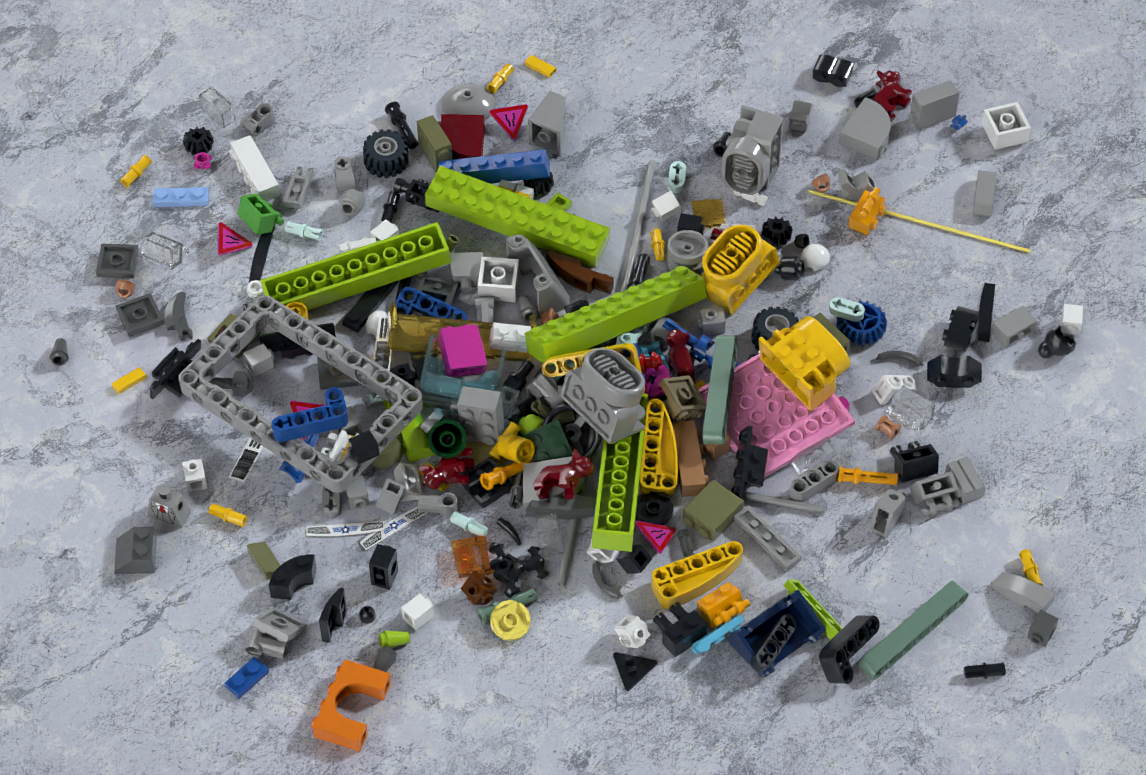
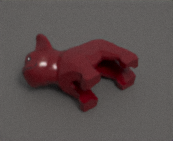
(891, 92)
(678, 354)
(448, 470)
(563, 476)

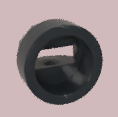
(801, 241)
(364, 616)

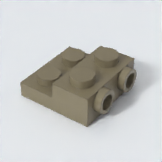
(683, 398)

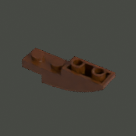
(573, 273)

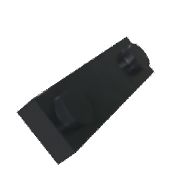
(367, 305)

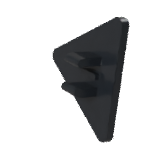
(632, 668)

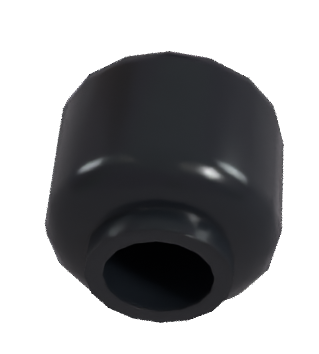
(790, 268)

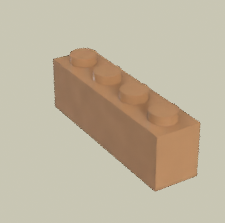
(690, 464)

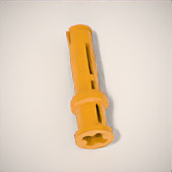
(500, 475)
(857, 476)

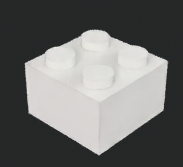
(1006, 125)
(498, 278)

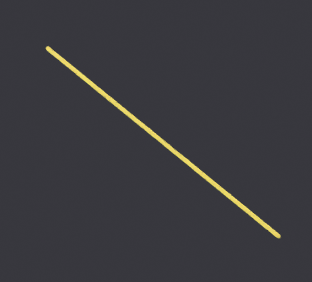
(927, 223)

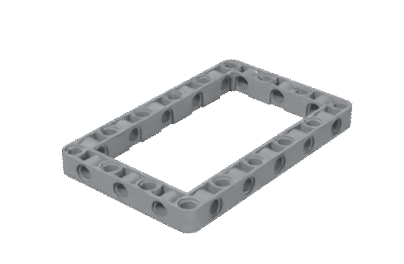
(267, 311)

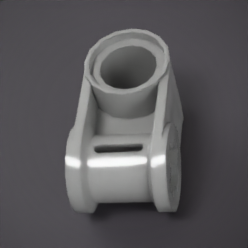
(259, 119)
(343, 174)

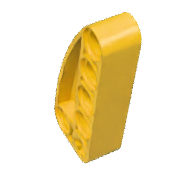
(663, 456)
(695, 581)

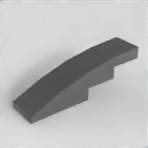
(565, 509)

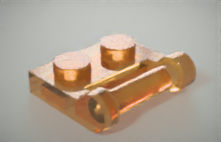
(465, 557)

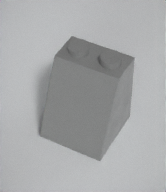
(548, 123)

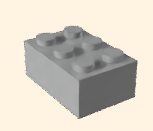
(481, 414)

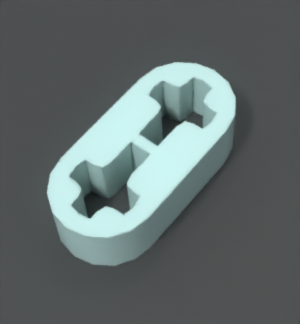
(677, 177)
(846, 309)

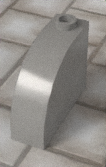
(867, 130)
(531, 472)

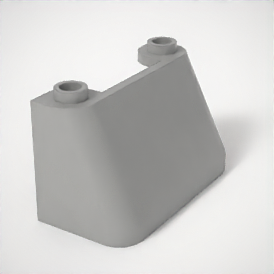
(548, 286)

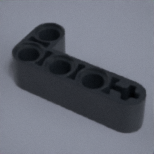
(836, 653)

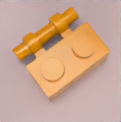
(867, 211)
(722, 605)

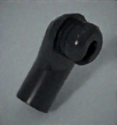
(869, 94)

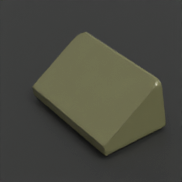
(263, 558)

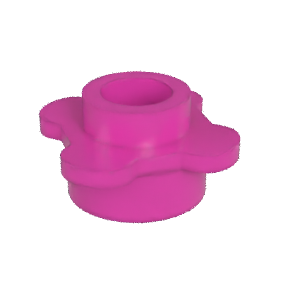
(202, 161)

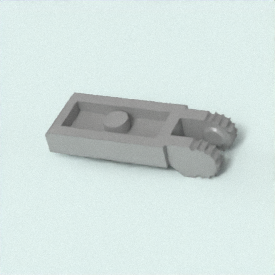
(297, 188)

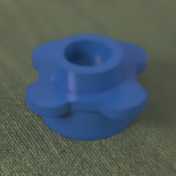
(959, 121)

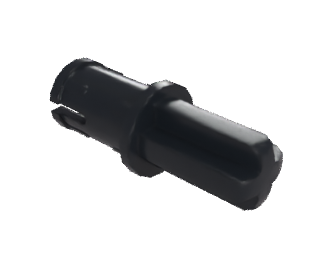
(390, 206)
(984, 670)

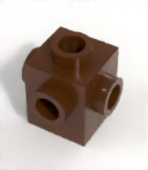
(479, 589)

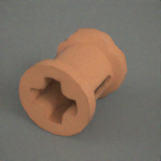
(888, 427)

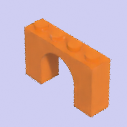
(350, 679)

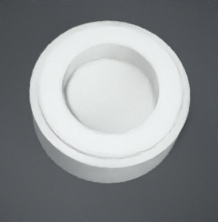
(254, 289)

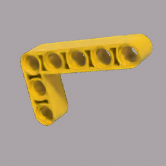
(577, 357)

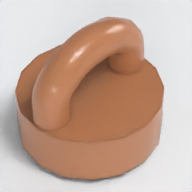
(820, 180)
(125, 285)
(549, 315)

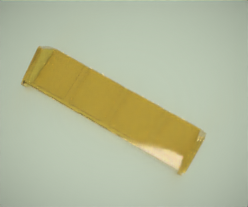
(413, 333)

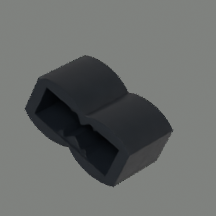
(832, 70)

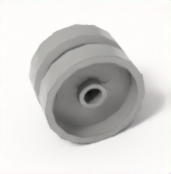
(687, 250)

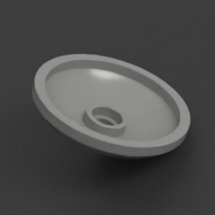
(468, 100)

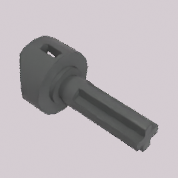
(234, 384)
(441, 403)

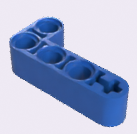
(420, 298)
(312, 420)

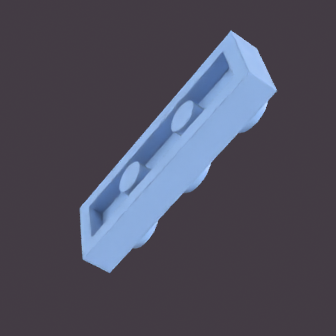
(180, 197)

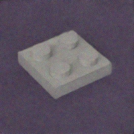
(279, 625)

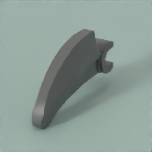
(175, 316)

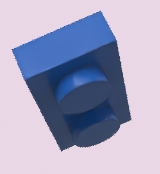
(246, 677)

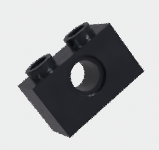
(383, 566)

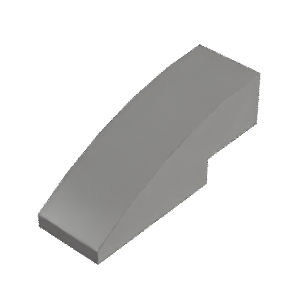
(1023, 592)

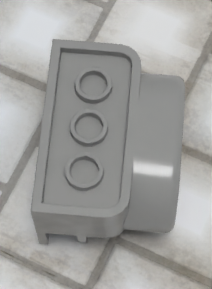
(752, 151)
(606, 394)

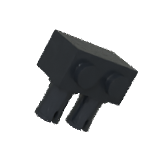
(915, 462)
(683, 633)

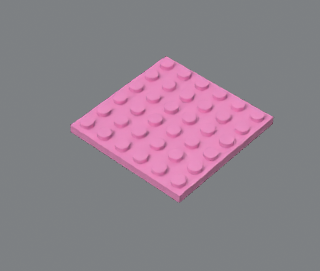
(777, 415)

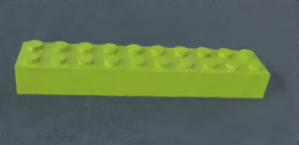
(517, 215)
(361, 268)
(616, 314)
(618, 491)

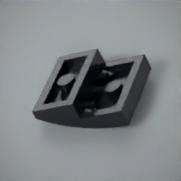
(477, 491)
(333, 614)

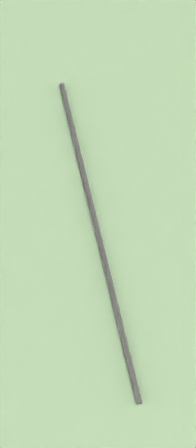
(627, 277)

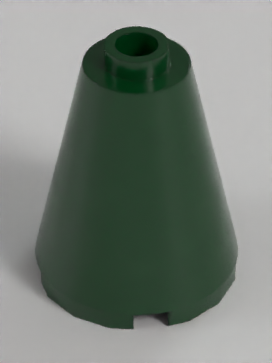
(447, 438)

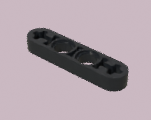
(773, 642)

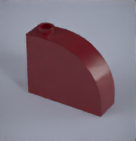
(464, 134)

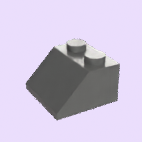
(136, 551)

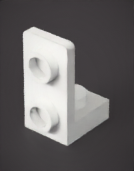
(890, 384)

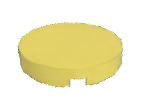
(510, 620)

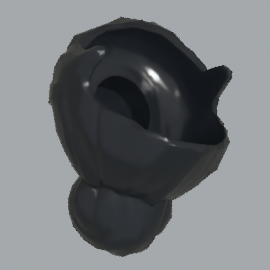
(1056, 344)

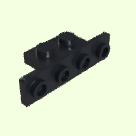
(288, 348)
(170, 376)
(750, 463)

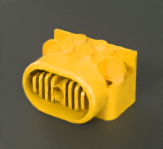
(736, 266)
(805, 360)

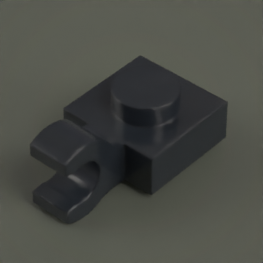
(524, 410)

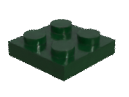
(550, 442)

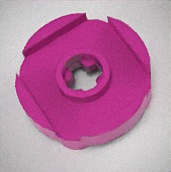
(654, 390)

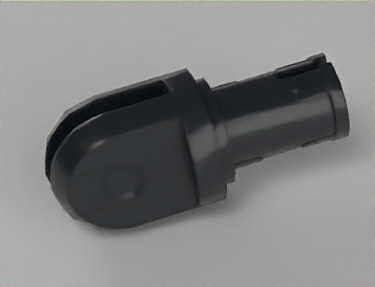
(517, 379)

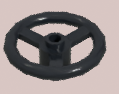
(577, 428)

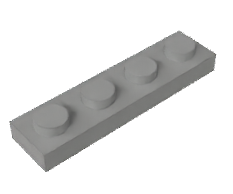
(767, 538)

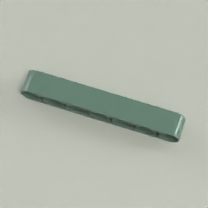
(720, 390)
(913, 630)

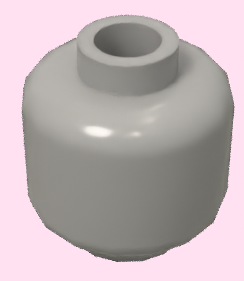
(351, 202)

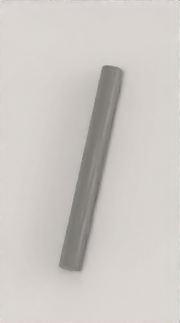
(785, 502)

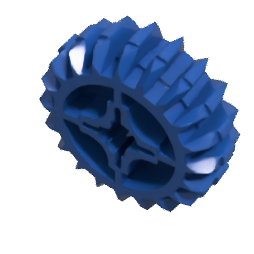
(873, 326)

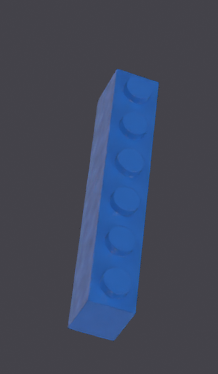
(503, 166)

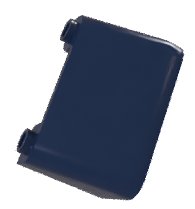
(750, 635)

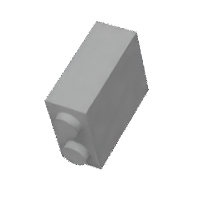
(934, 105)

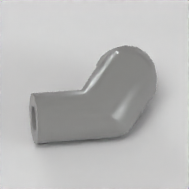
(371, 401)

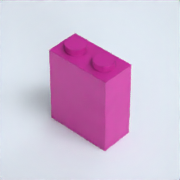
(462, 350)

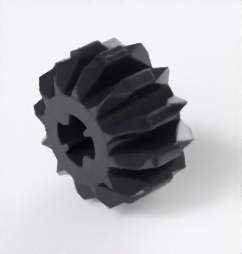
(198, 140)
(540, 185)
(777, 230)

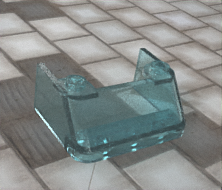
(435, 382)

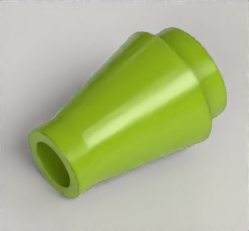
(393, 638)

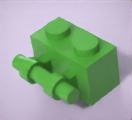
(258, 214)

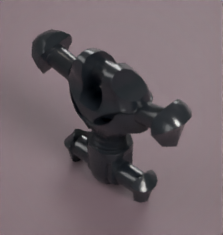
(509, 568)

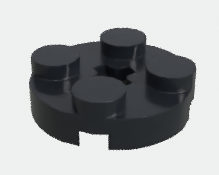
(661, 501)

